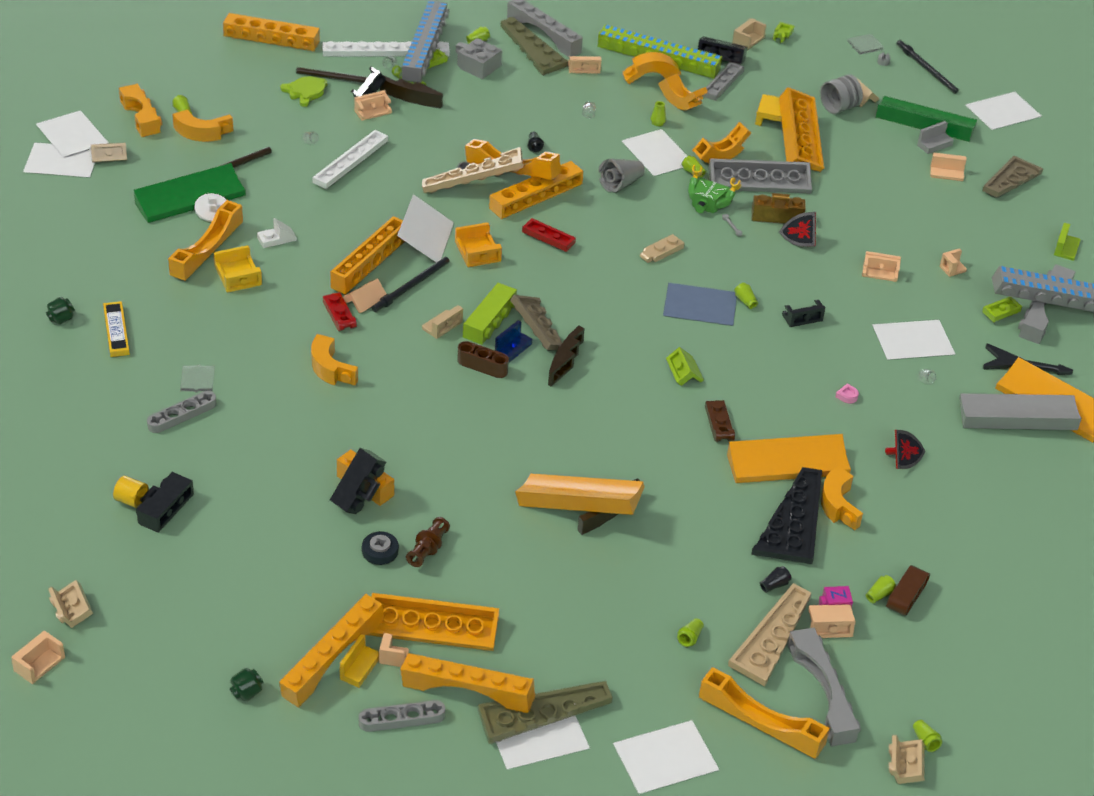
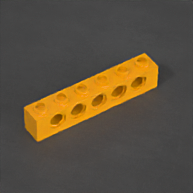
(271, 32)
(534, 190)
(366, 256)

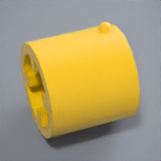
(129, 491)

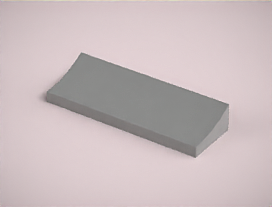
(762, 175)
(1019, 411)

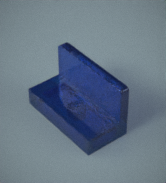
(512, 341)

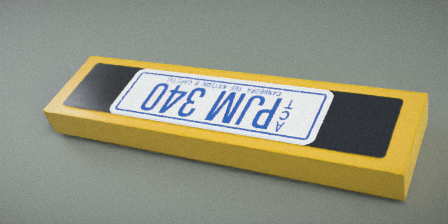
(116, 329)

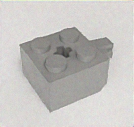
(478, 58)

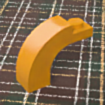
(649, 63)
(678, 94)
(199, 129)
(724, 149)
(327, 367)
(832, 501)

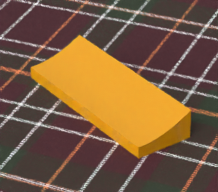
(801, 128)
(1031, 380)
(785, 457)
(580, 493)
(437, 622)

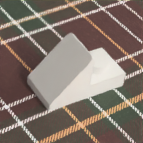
(279, 235)

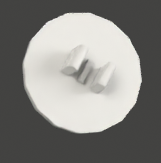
(207, 206)

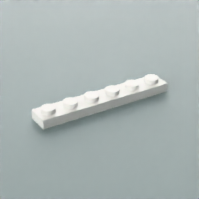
(350, 159)

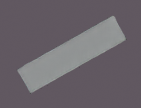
(723, 80)

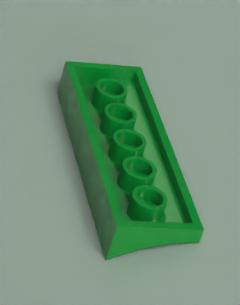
(923, 117)
(181, 193)

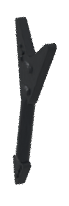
(1007, 359)

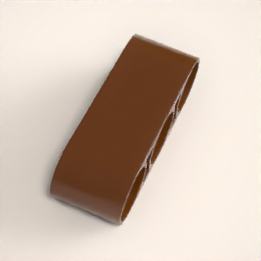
(482, 359)
(908, 590)

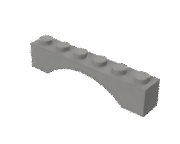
(565, 39)
(1036, 321)
(808, 652)

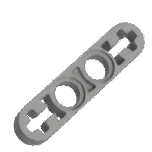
(161, 421)
(401, 712)

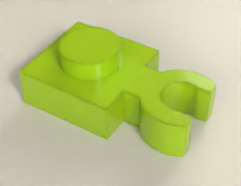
(783, 31)

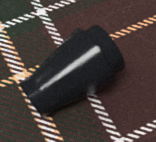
(535, 143)
(777, 578)

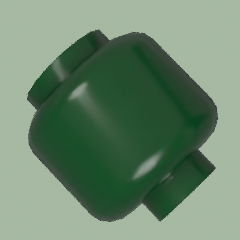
(60, 310)
(246, 684)

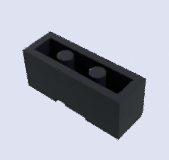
(729, 51)
(359, 481)
(163, 503)

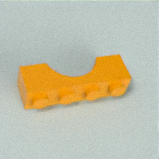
(146, 119)

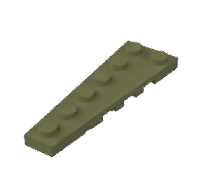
(544, 57)
(546, 709)

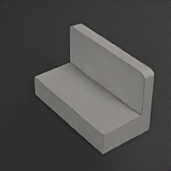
(934, 138)

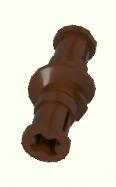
(428, 542)

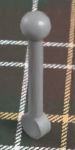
(726, 217)

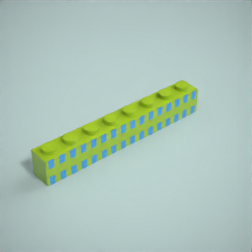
(635, 44)

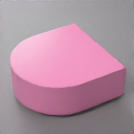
(847, 394)

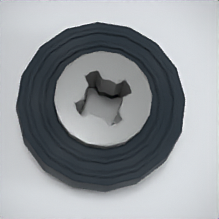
(380, 548)

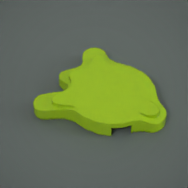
(305, 89)

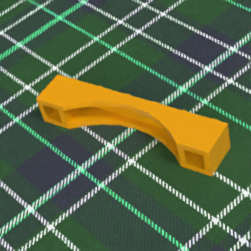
(543, 166)
(225, 222)
(306, 674)
(507, 689)
(727, 695)

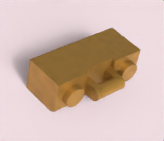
(776, 209)

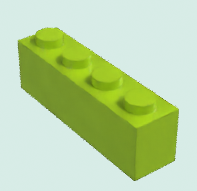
(489, 314)

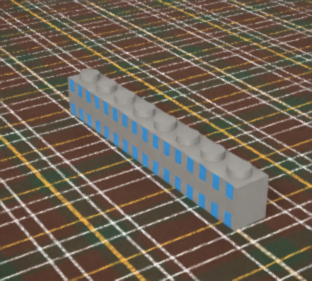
(425, 41)
(1044, 288)

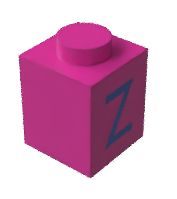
(836, 596)

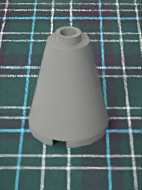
(619, 173)

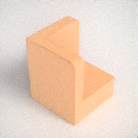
(951, 263)
(391, 654)

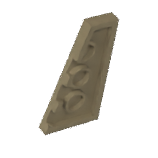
(1010, 176)
(535, 317)

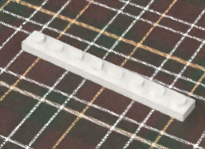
(373, 48)

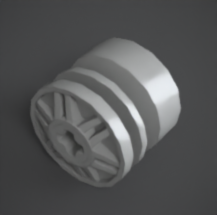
(841, 94)

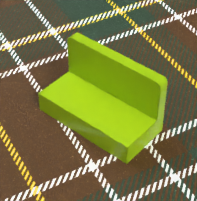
(1066, 245)
(683, 366)

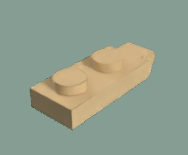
(662, 249)

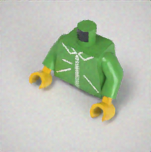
(710, 195)

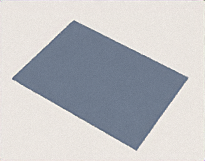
(700, 304)

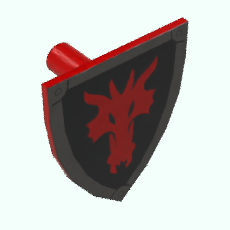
(801, 230)
(907, 450)

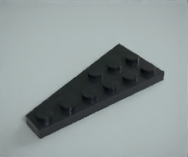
(794, 523)

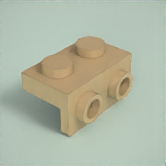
(70, 604)
(907, 760)

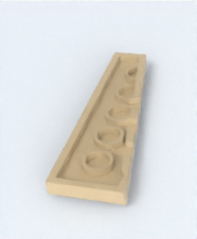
(509, 161)
(766, 643)

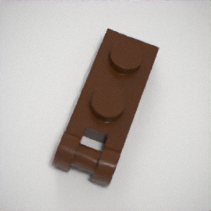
(719, 420)

